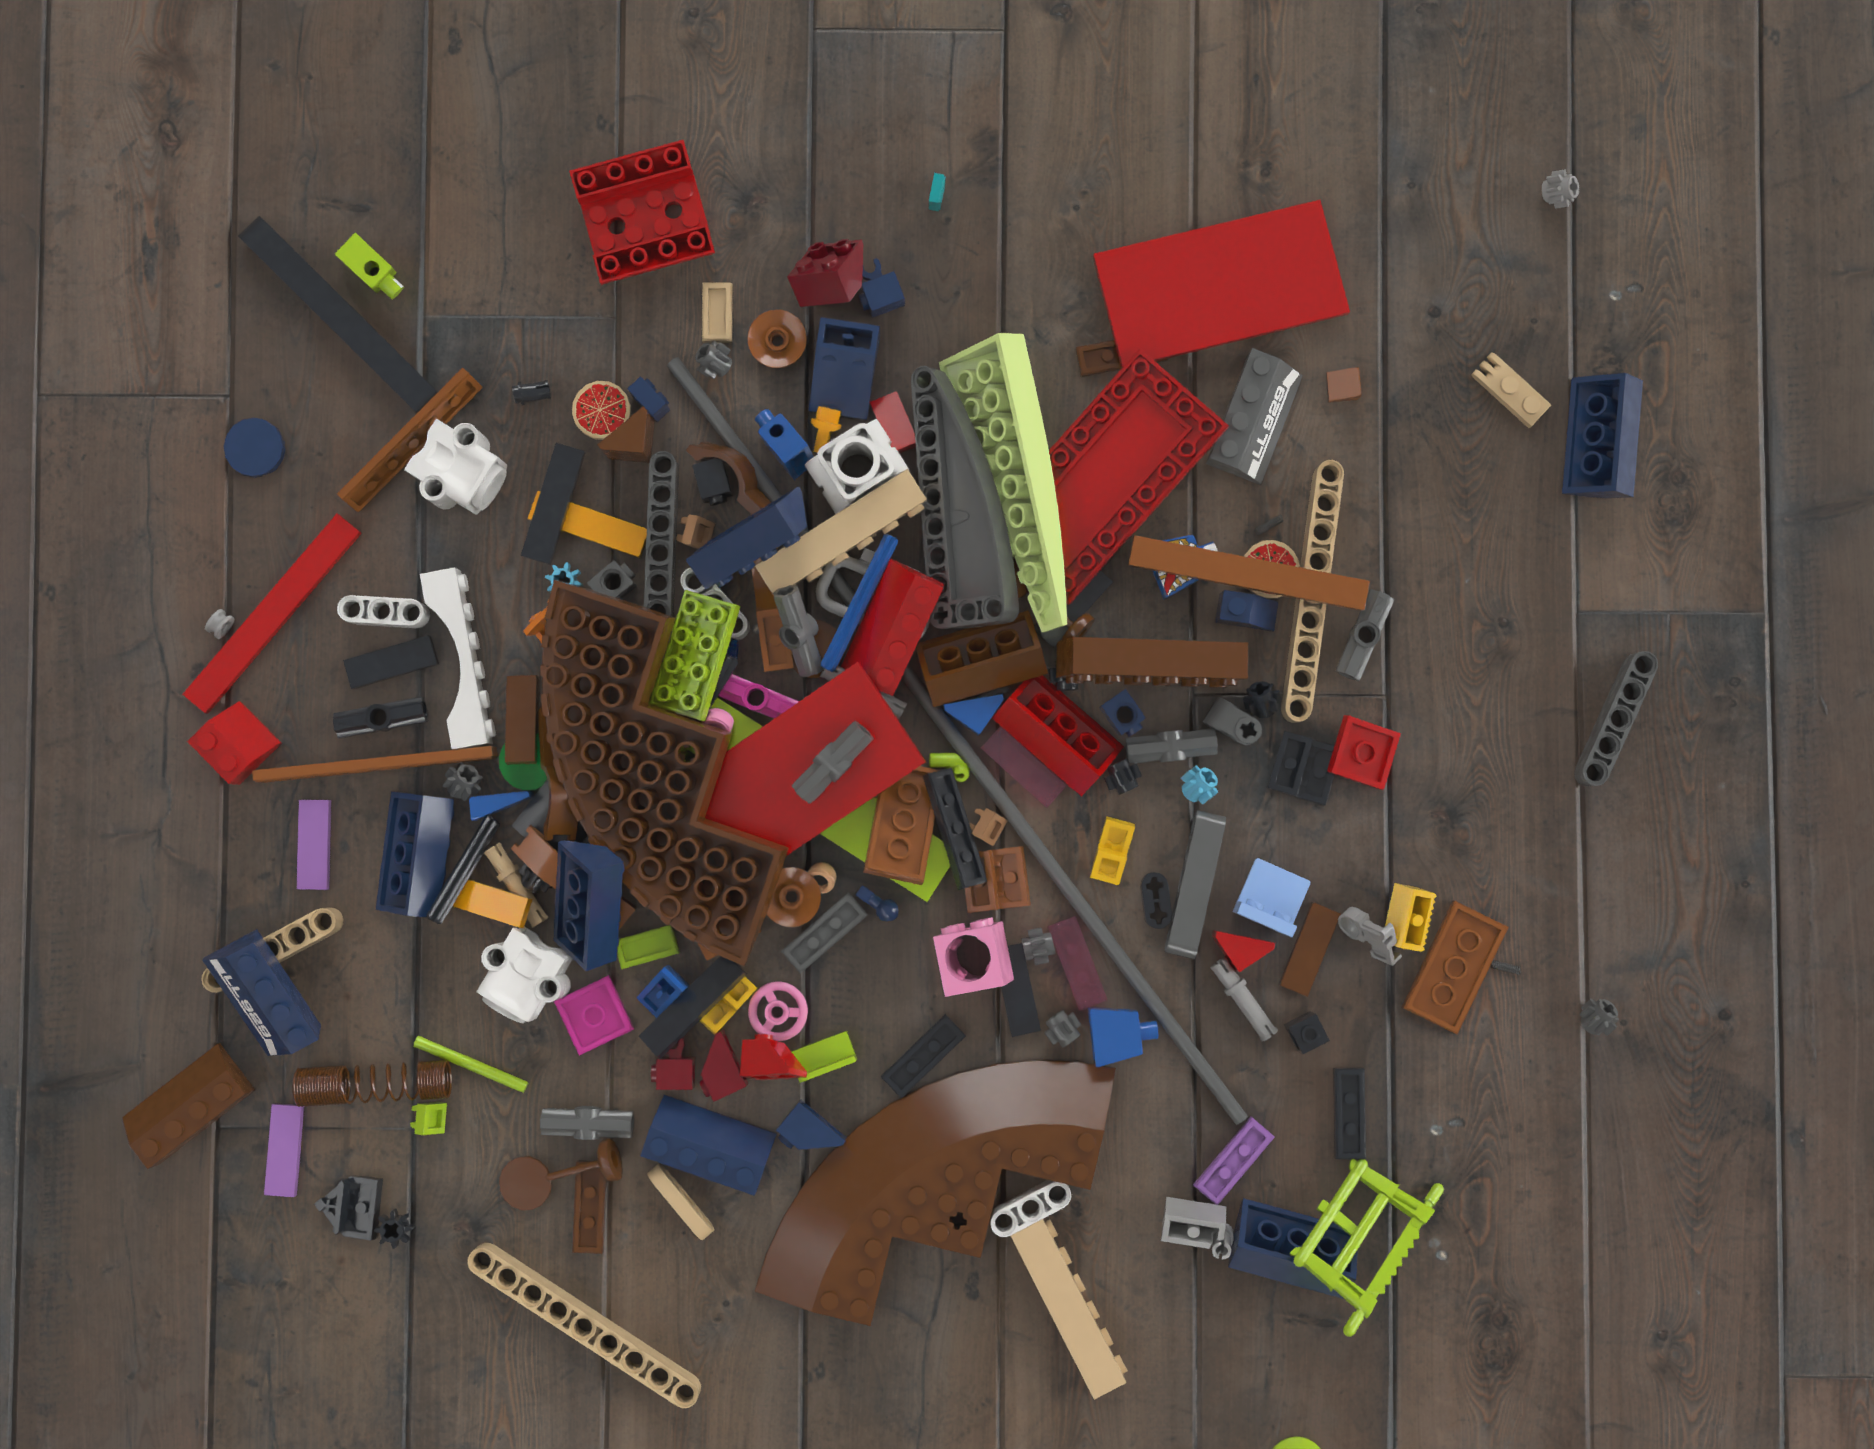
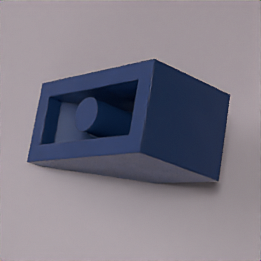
(1246, 610)
(808, 1129)

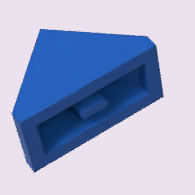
(975, 712)
(662, 990)

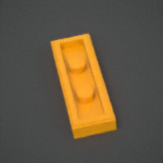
(494, 903)

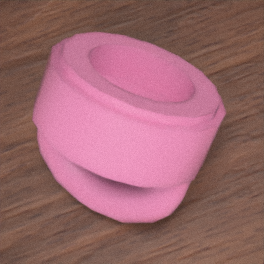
(720, 719)

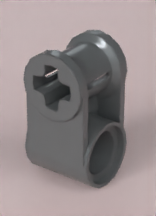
(1228, 719)

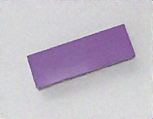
(314, 844)
(284, 1150)
(1233, 1160)

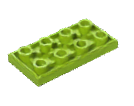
(695, 655)

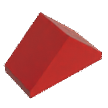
(1241, 950)

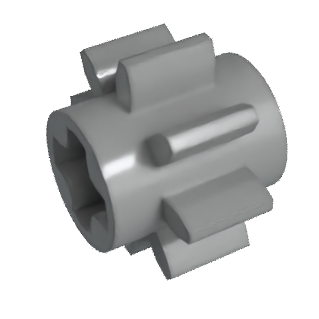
(1560, 189)

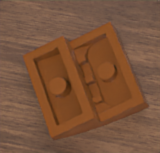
(1005, 882)

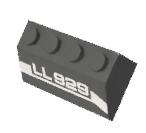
(1255, 416)

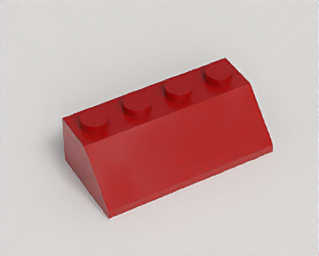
(893, 624)
(1058, 733)

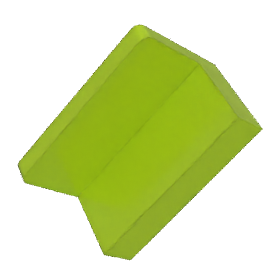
(826, 1055)

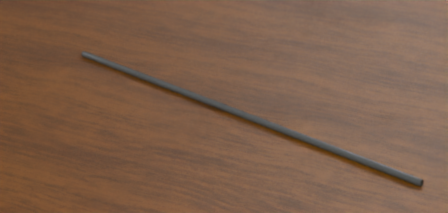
(992, 787)

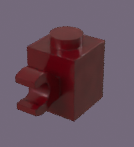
(674, 1071)

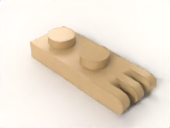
(1511, 390)

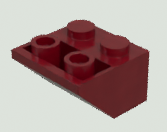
(828, 273)

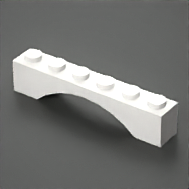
(468, 720)

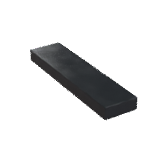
(553, 503)
(954, 828)
(692, 1006)

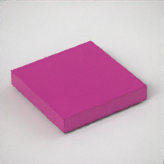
(594, 1015)

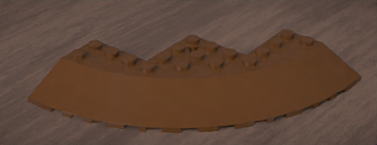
(636, 780)
(925, 1163)

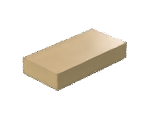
(717, 312)

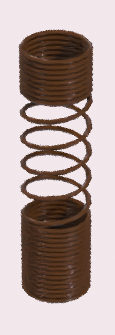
(332, 1084)

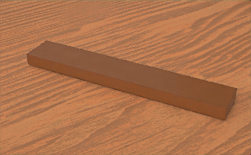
(409, 440)

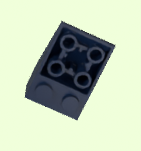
(844, 367)

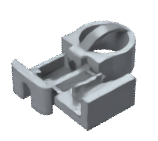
(1382, 939)

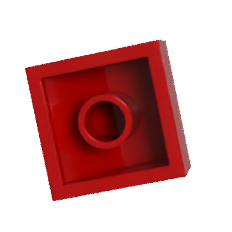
(234, 743)

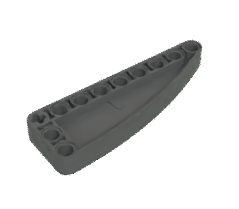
(974, 527)

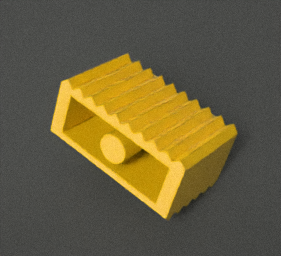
(1410, 915)

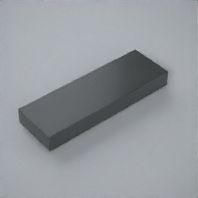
(824, 932)

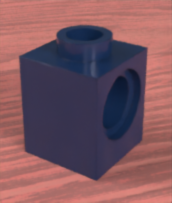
(1110, 708)

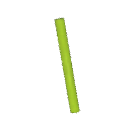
(470, 1064)

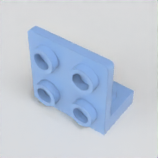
(1272, 897)

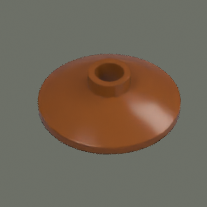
(777, 324)
(807, 902)

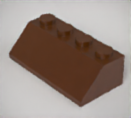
(981, 659)
(185, 1106)

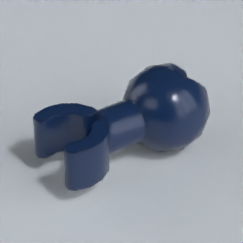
(885, 909)

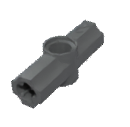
(798, 630)
(1357, 652)
(1171, 746)
(832, 762)
(587, 1122)

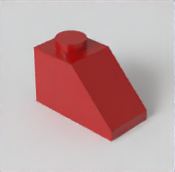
(769, 1060)

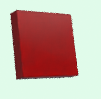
(1363, 752)

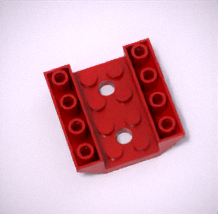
(638, 192)

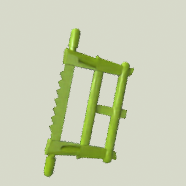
(1332, 1276)

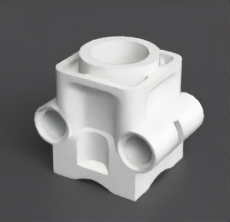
(864, 440)
(463, 471)
(521, 982)

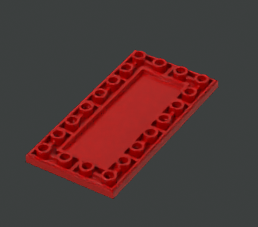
(1221, 283)
(1124, 462)
(759, 772)

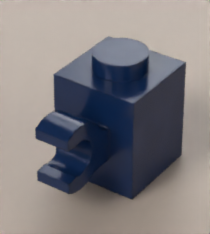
(880, 292)

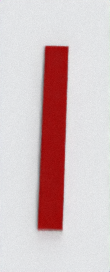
(272, 613)

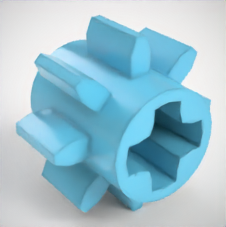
(560, 573)
(1199, 784)

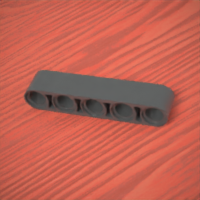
(1627, 710)
(1195, 884)

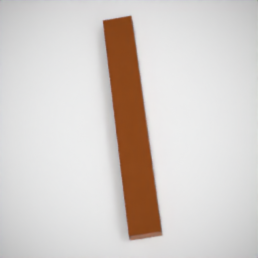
(1249, 573)
(375, 764)

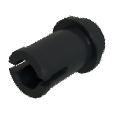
(531, 392)

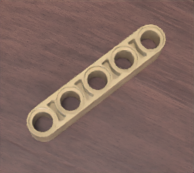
(286, 941)

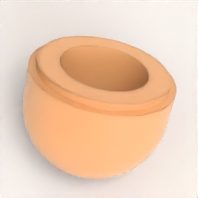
(827, 871)

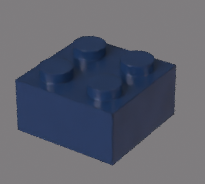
(644, 393)

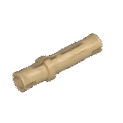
(512, 879)

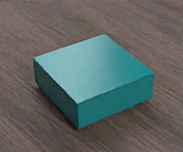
(937, 192)

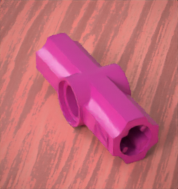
(738, 691)

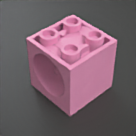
(956, 978)

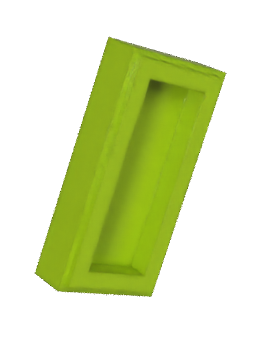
(647, 946)

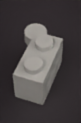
(1197, 1225)

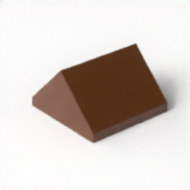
(631, 439)

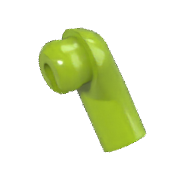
(950, 760)

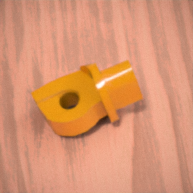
(826, 421)

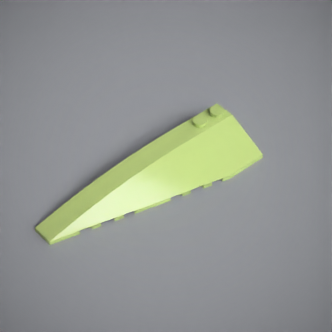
(1004, 408)

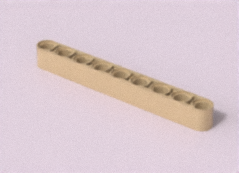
(1325, 550)
(569, 1324)

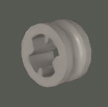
(219, 623)

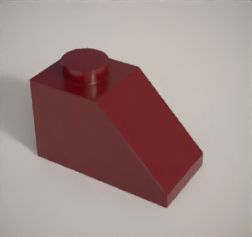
(721, 1070)

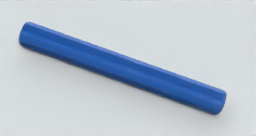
(859, 603)

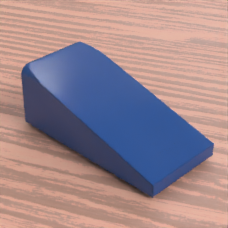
(490, 804)

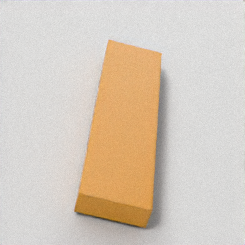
(602, 529)

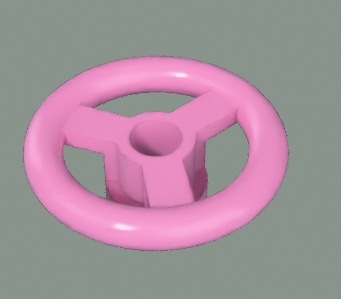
(800, 1012)

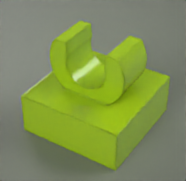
(429, 1118)

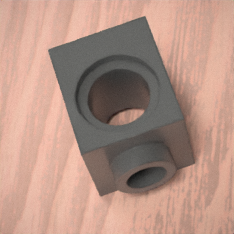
(599, 581)

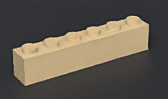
(843, 532)
(1069, 1309)

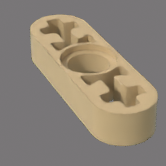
(680, 1201)

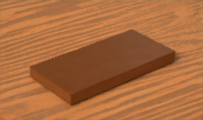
(902, 830)
(1455, 967)

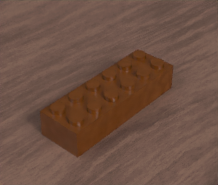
(1151, 660)

